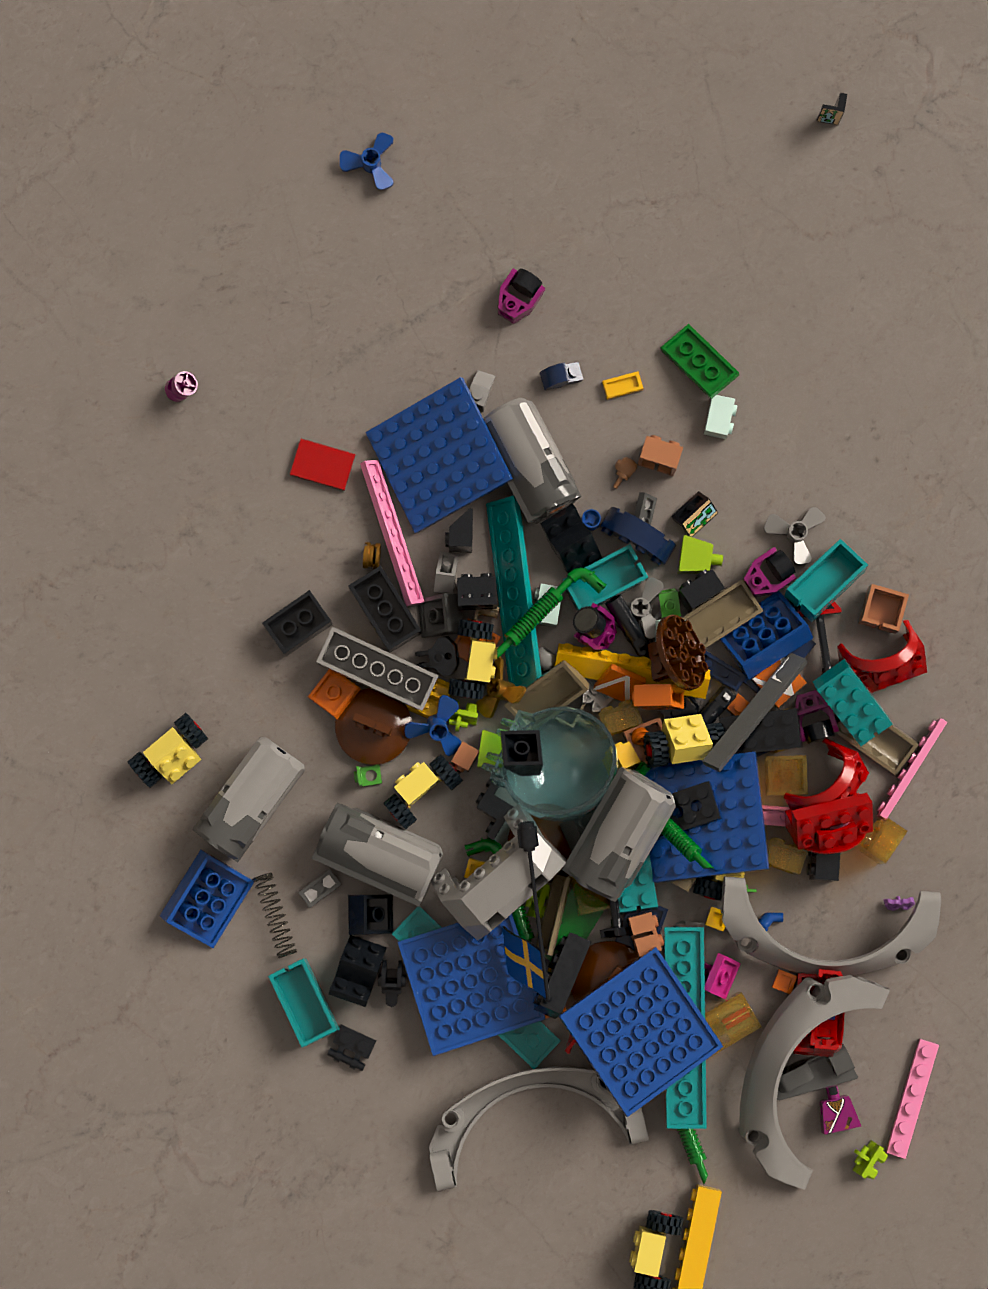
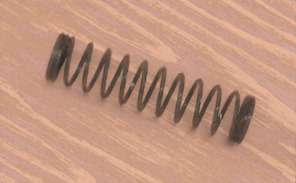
(269, 876)

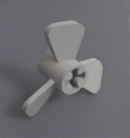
(778, 526)
(651, 590)

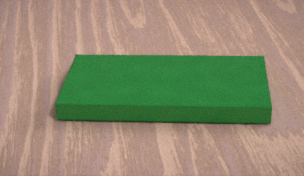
(699, 361)
(575, 924)

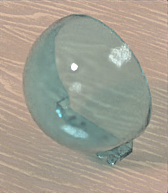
(576, 764)

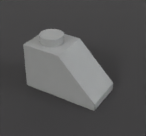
(481, 388)
(446, 572)

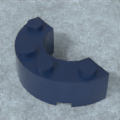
(641, 534)

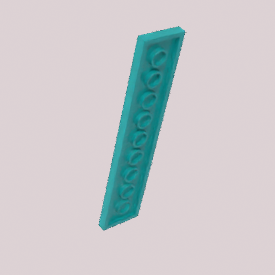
(513, 587)
(686, 959)
(529, 1042)

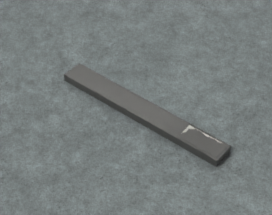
(754, 712)

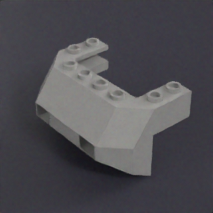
(500, 882)

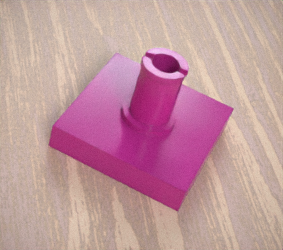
(721, 975)

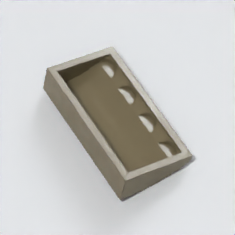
(723, 613)
(553, 689)
(888, 748)
(554, 912)

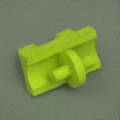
(462, 717)
(541, 895)
(867, 1158)

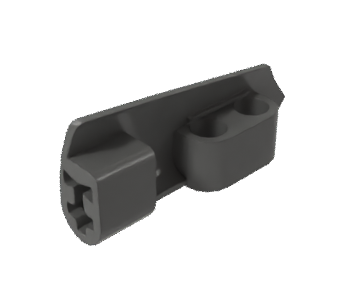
(816, 1074)

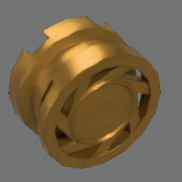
(369, 555)

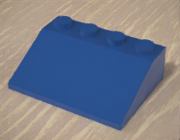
(767, 636)
(206, 899)

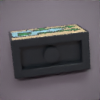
(833, 114)
(695, 514)

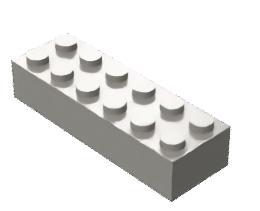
(377, 669)

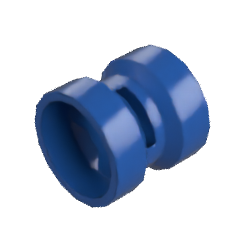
(593, 517)

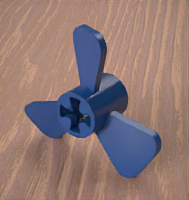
(351, 161)
(446, 708)

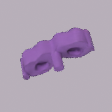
(898, 903)

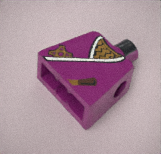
(837, 1112)

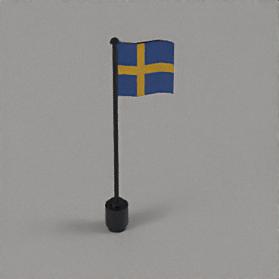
(523, 958)

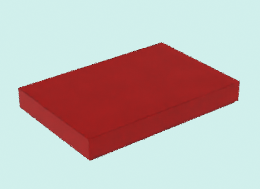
(322, 464)

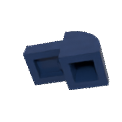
(561, 375)

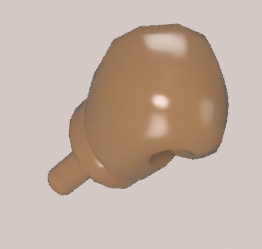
(625, 468)

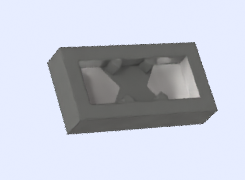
(645, 507)
(320, 888)

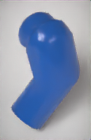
(768, 918)

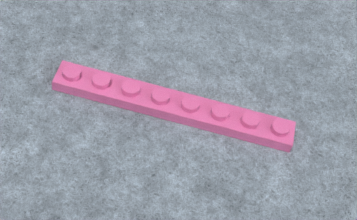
(392, 533)

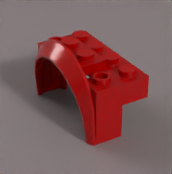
(890, 670)
(846, 784)
(807, 821)
(830, 1029)

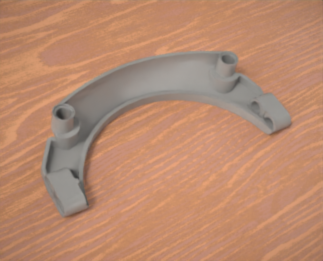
(742, 923)
(784, 1031)
(449, 1138)

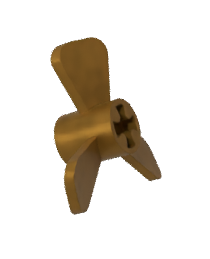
(499, 690)

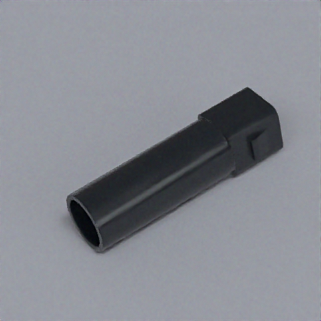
(628, 624)
(716, 705)

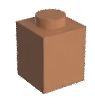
(464, 757)

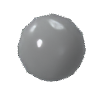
(547, 658)

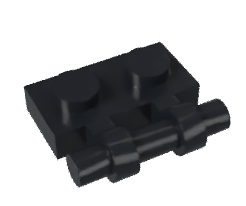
(355, 1042)

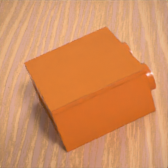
(658, 697)

